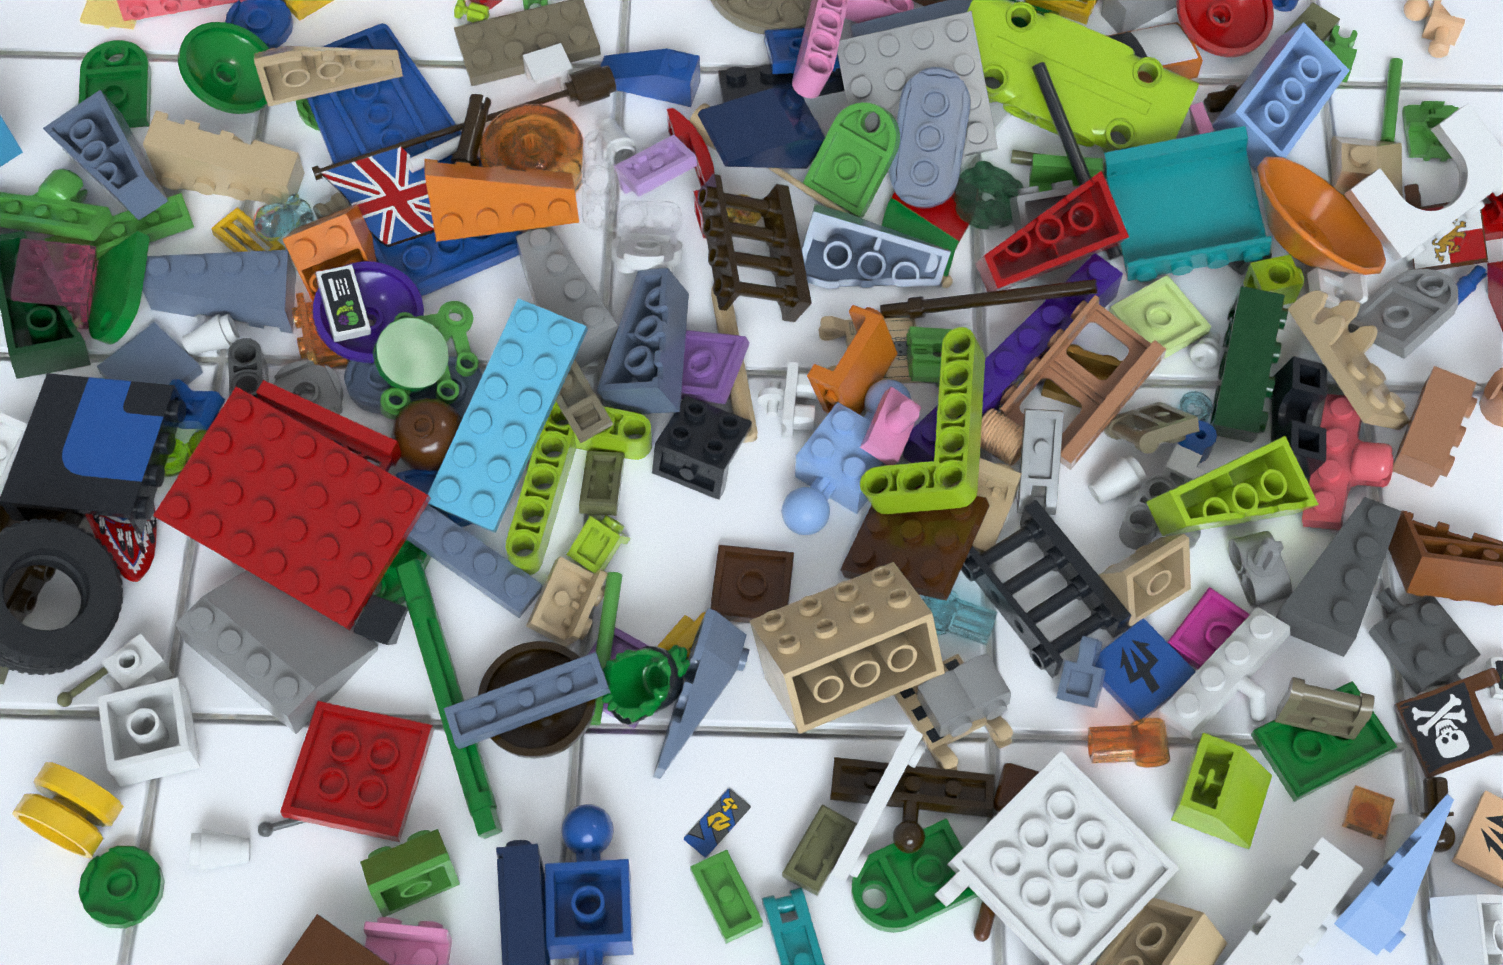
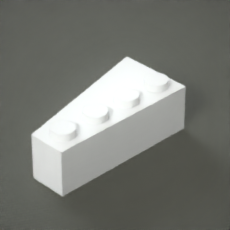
(1300, 909)

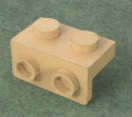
(567, 602)

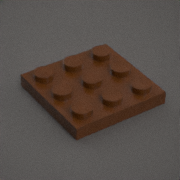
(922, 544)

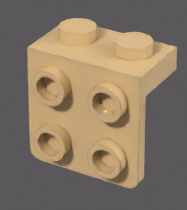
(1000, 486)

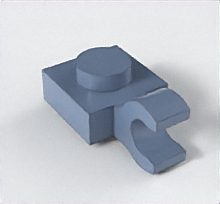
(1082, 681)

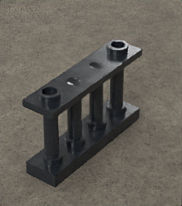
(1059, 556)

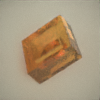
(1368, 812)

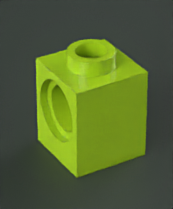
(1278, 269)

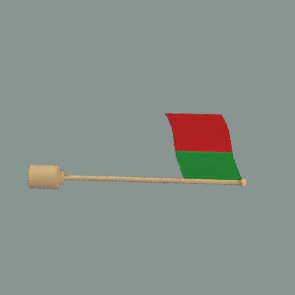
(933, 225)

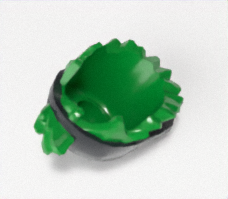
(644, 681)

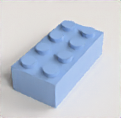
(1283, 94)

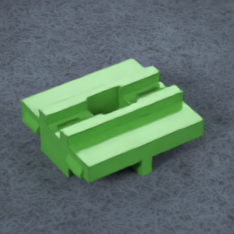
(1418, 124)
(922, 344)

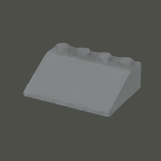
(274, 646)

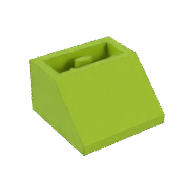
(1222, 791)

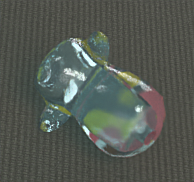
(278, 219)

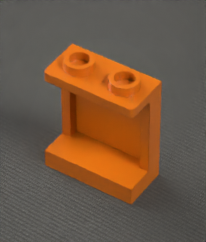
(860, 366)

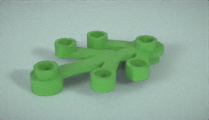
(448, 328)

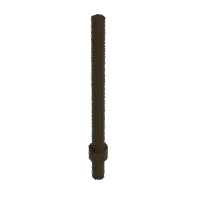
(918, 306)

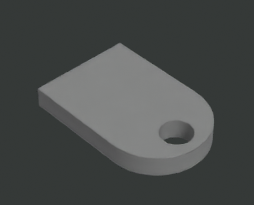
(1407, 311)

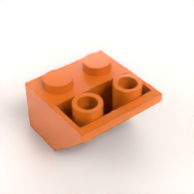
(329, 244)

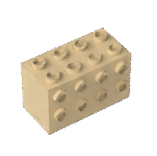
(847, 647)

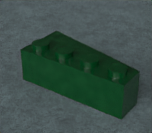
(36, 334)
(1247, 364)

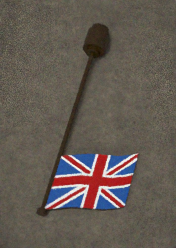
(396, 199)

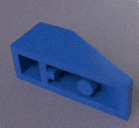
(657, 74)

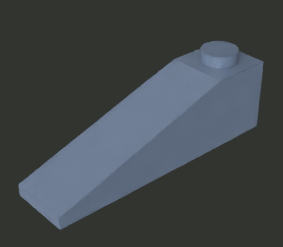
(713, 662)

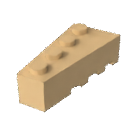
(220, 163)

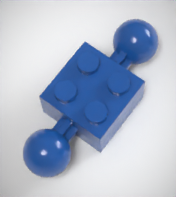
(590, 897)

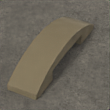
(582, 406)

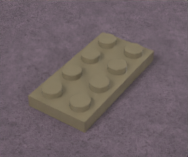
(496, 46)

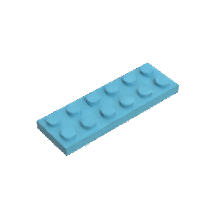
(506, 415)

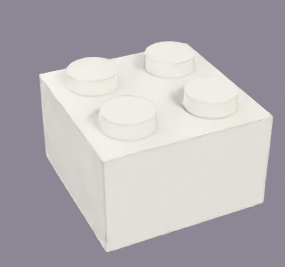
(148, 732)

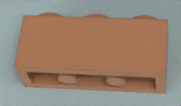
(1435, 427)

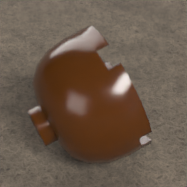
(425, 432)

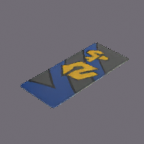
(717, 823)

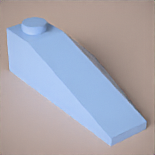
(1385, 902)

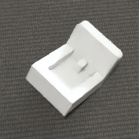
(1338, 289)

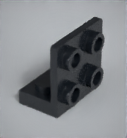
(699, 446)

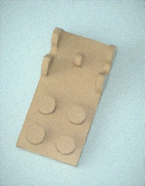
(1345, 358)

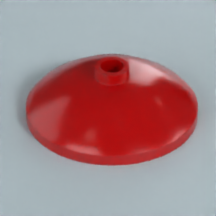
(1241, 26)

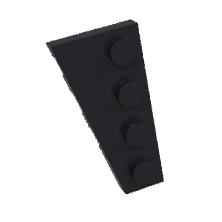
(740, 81)

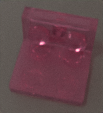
(56, 276)

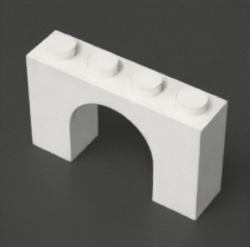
(1405, 228)

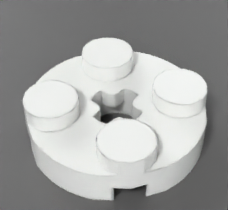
(646, 252)

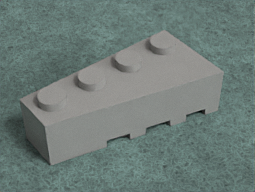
(563, 289)

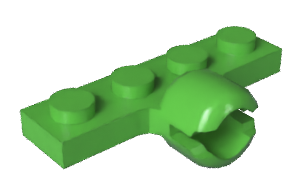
(55, 209)

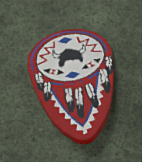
(129, 549)

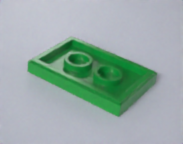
(1314, 759)

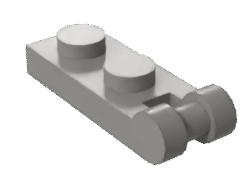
(1040, 457)

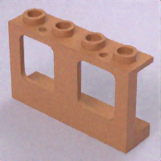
(1099, 398)

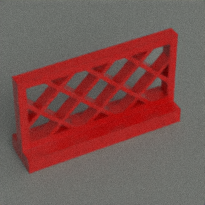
(341, 430)

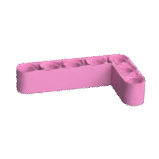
(823, 34)

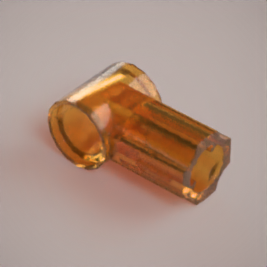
(1140, 742)

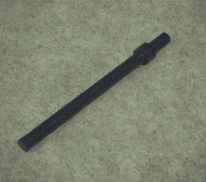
(1066, 134)

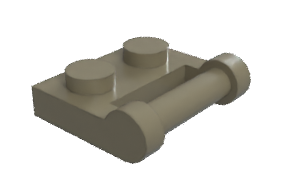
(1157, 425)
(1324, 709)

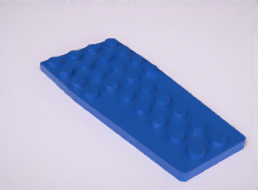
(391, 113)

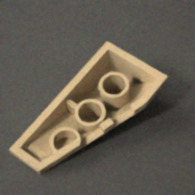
(306, 72)

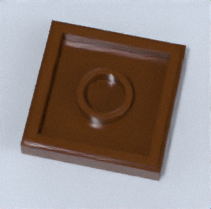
(750, 582)

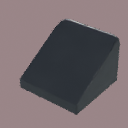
(381, 620)

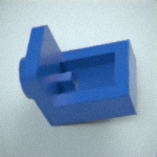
(201, 406)

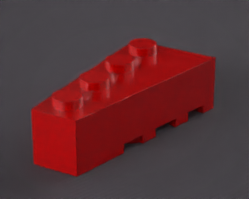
(1063, 234)

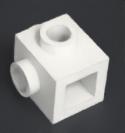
(135, 666)

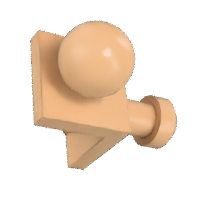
(1438, 26)

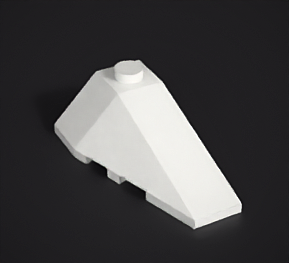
(1468, 928)

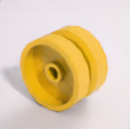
(68, 809)

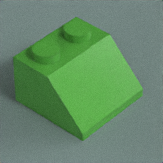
(409, 872)

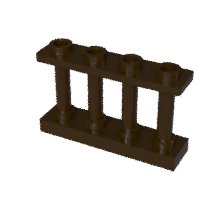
(779, 234)

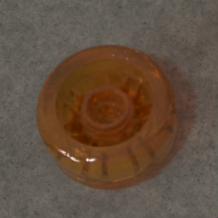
(534, 139)

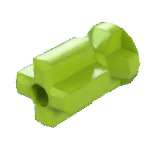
(474, 13)

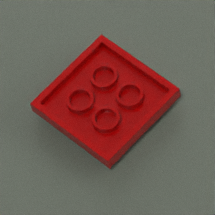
(357, 771)

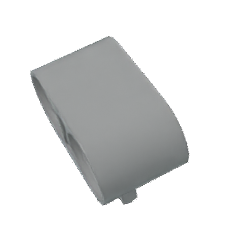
(1140, 513)
(1260, 568)

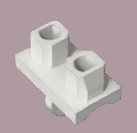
(794, 415)

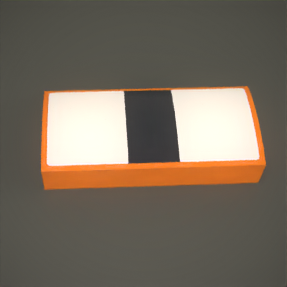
(1166, 44)

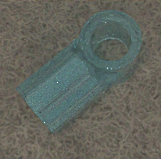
(961, 618)

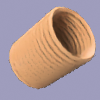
(1001, 437)

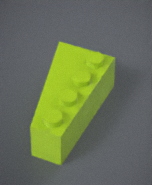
(1245, 490)

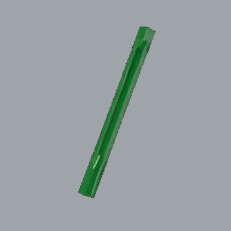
(447, 693)

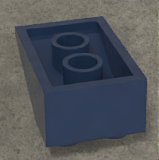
(764, 130)

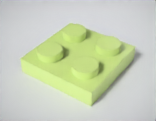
(1162, 315)

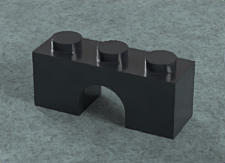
(1295, 397)

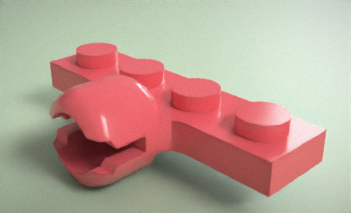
(1346, 465)

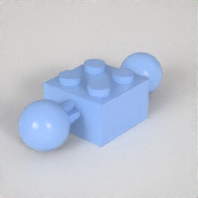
(834, 464)

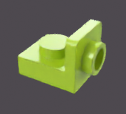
(598, 543)

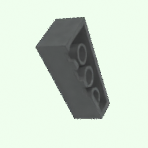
(1337, 588)

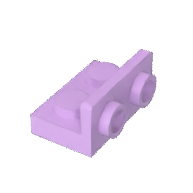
(655, 166)

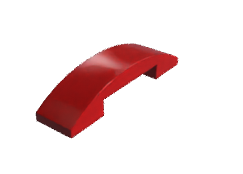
(684, 130)

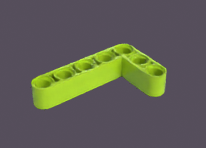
(951, 434)
(555, 472)

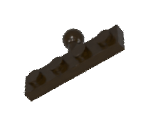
(917, 790)

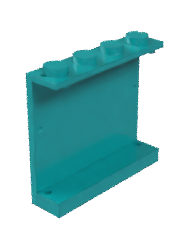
(1187, 204)

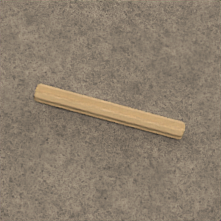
(740, 392)

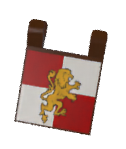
(1459, 247)

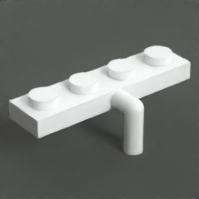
(1225, 674)

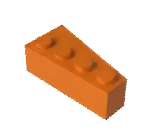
(496, 200)

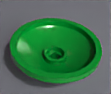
(226, 53)

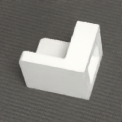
(548, 64)

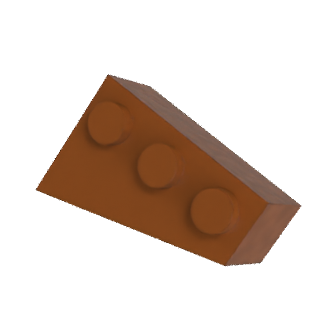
(1446, 563)

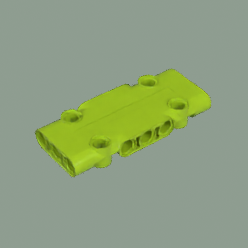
(1089, 71)

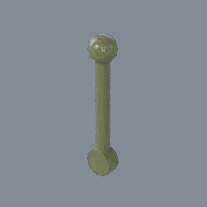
(65, 698)

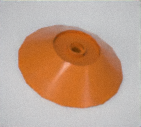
(1316, 220)

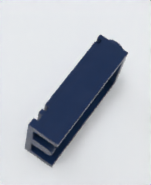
(522, 904)

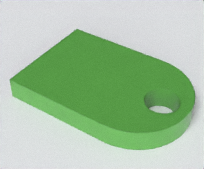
(853, 159)

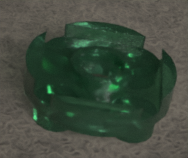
(990, 180)

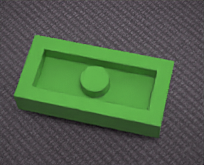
(726, 896)

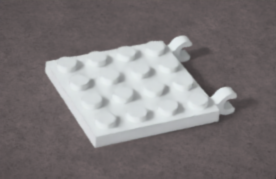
(1061, 866)

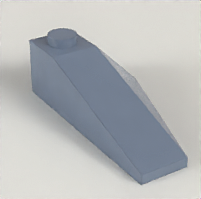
(857, 252)

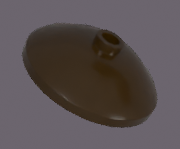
(552, 733)

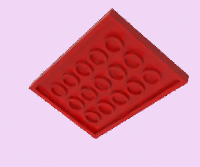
(292, 507)

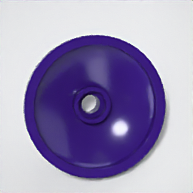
(384, 296)

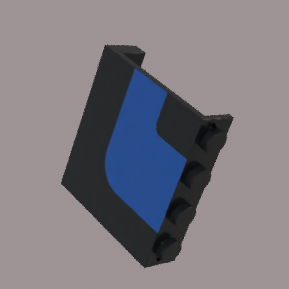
(94, 448)

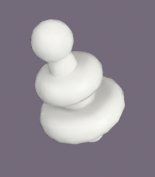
(1207, 351)

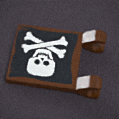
(1450, 725)

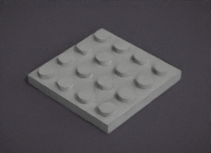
(882, 63)

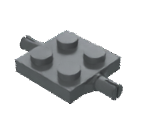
(1422, 642)

